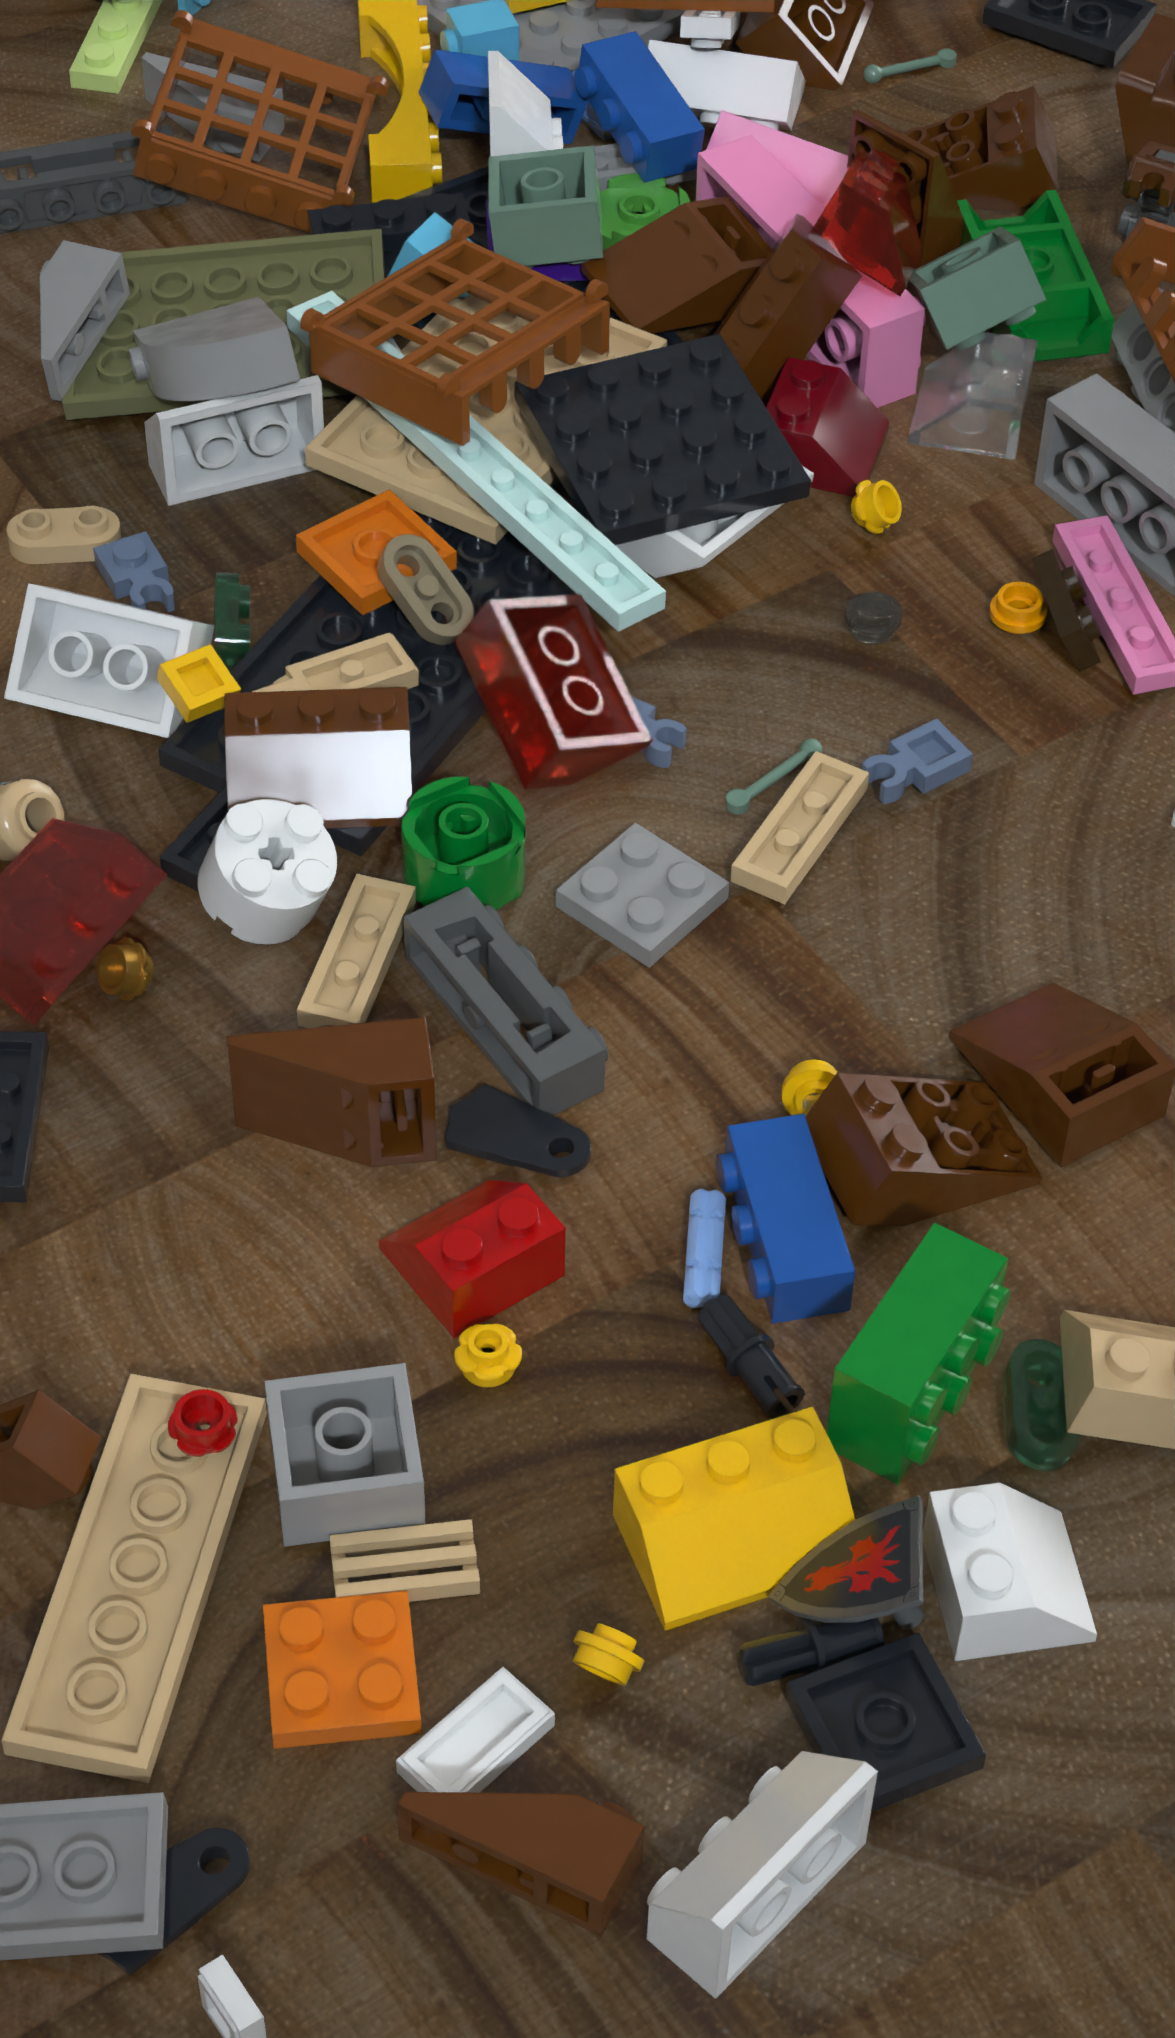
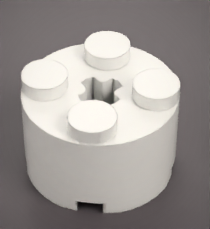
(267, 870)

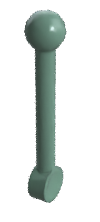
(945, 58)
(739, 800)

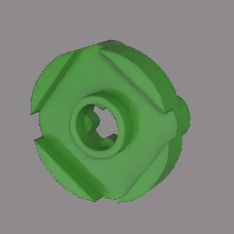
(630, 194)

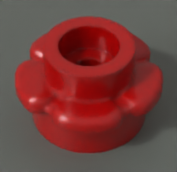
(198, 1409)

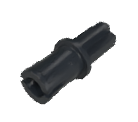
(749, 1355)
(806, 1649)

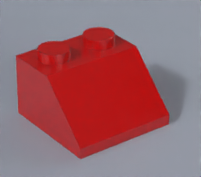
(479, 1253)

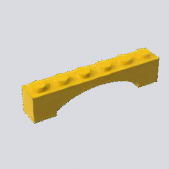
(406, 151)

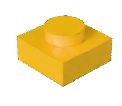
(197, 682)

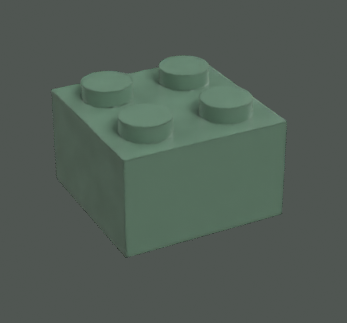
(546, 206)
(977, 289)

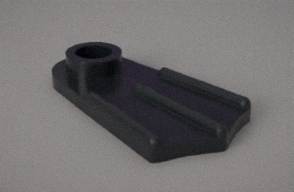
(515, 1134)
(190, 1890)

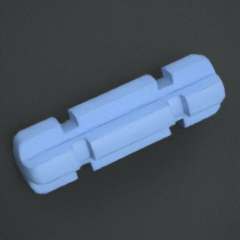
(704, 1247)

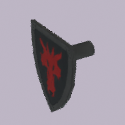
(862, 1571)

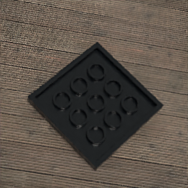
(662, 440)

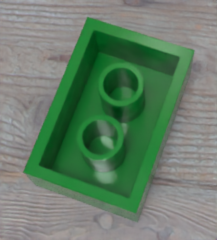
(918, 1354)

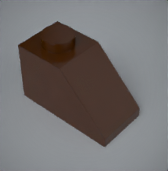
(42, 1452)

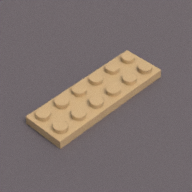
(131, 1590)

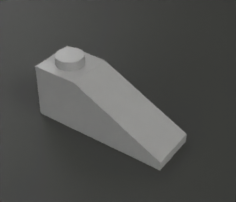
(154, 69)
(78, 302)

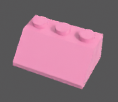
(810, 163)

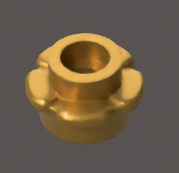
(124, 969)

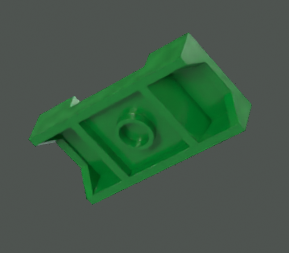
(1075, 313)

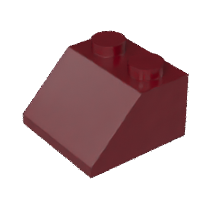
(828, 424)

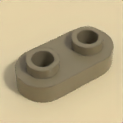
(428, 590)

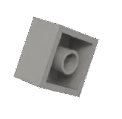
(345, 1453)

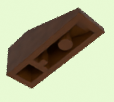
(537, 1846)

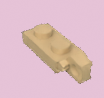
(367, 664)

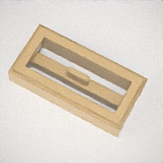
(404, 1553)

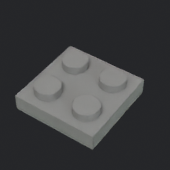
(642, 894)

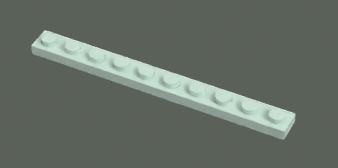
(526, 507)

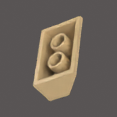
(1119, 1378)

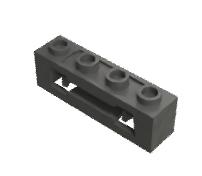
(77, 183)
(561, 1052)

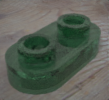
(230, 605)
(1035, 1409)

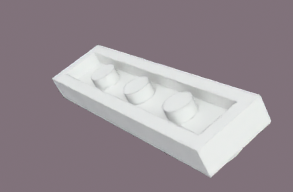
(709, 28)

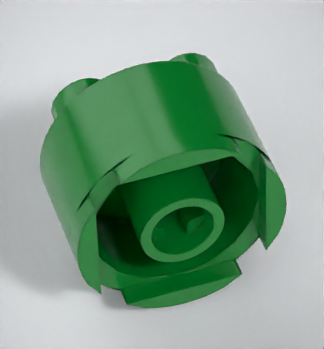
(463, 839)

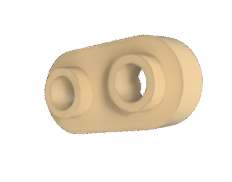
(61, 534)

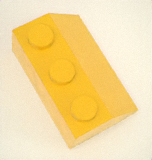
(730, 1514)

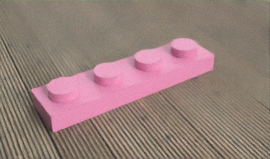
(1119, 602)

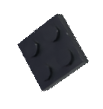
(893, 1715)

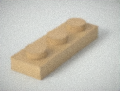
(799, 827)
(357, 953)

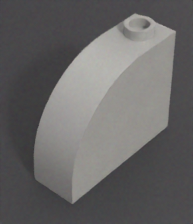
(215, 353)

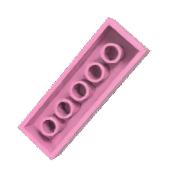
(875, 330)

